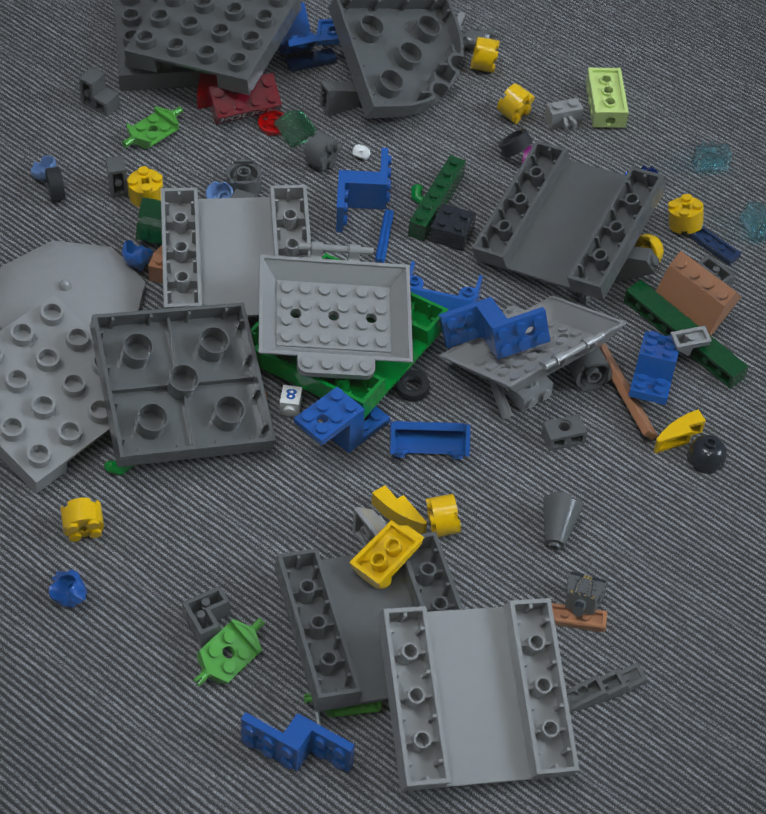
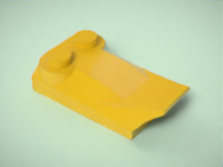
(386, 554)

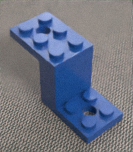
(299, 35)
(363, 189)
(489, 322)
(341, 420)

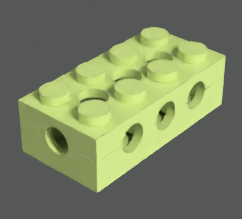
(597, 84)

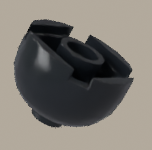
(707, 454)

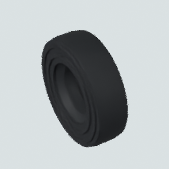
(413, 395)

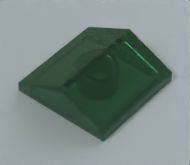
(295, 127)

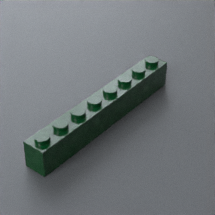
(668, 318)

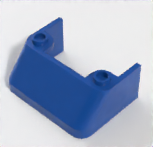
(466, 295)
(429, 438)

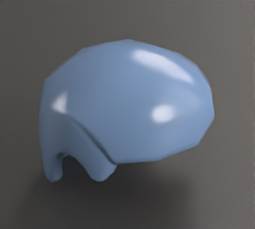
(38, 169)
(219, 190)

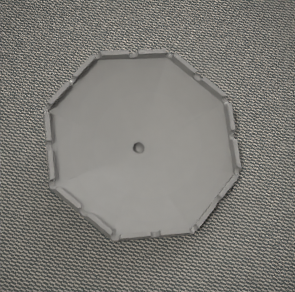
(80, 275)

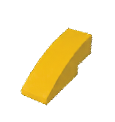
(680, 431)
(398, 509)

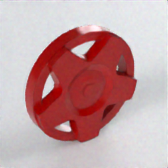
(267, 126)

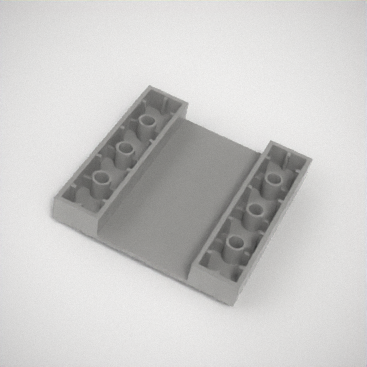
(217, 243)
(48, 393)
(476, 695)

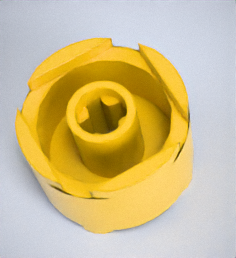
(485, 54)
(515, 103)
(144, 183)
(685, 214)
(443, 515)
(82, 519)

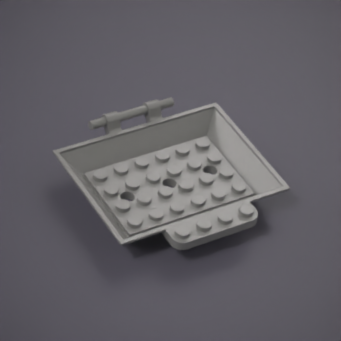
(337, 288)
(572, 333)

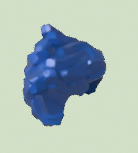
(136, 256)
(67, 588)

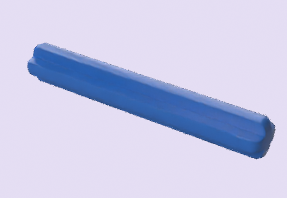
(384, 236)

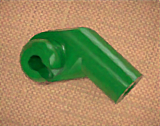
(416, 193)
(111, 467)

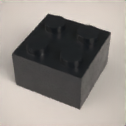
(452, 227)

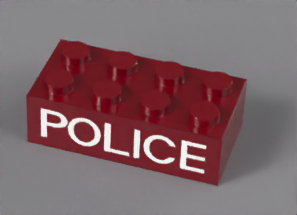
(232, 105)

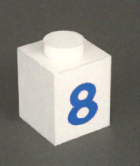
(290, 400)

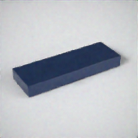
(311, 59)
(715, 245)

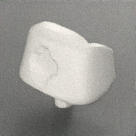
(361, 152)

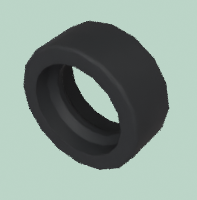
(515, 142)
(55, 183)

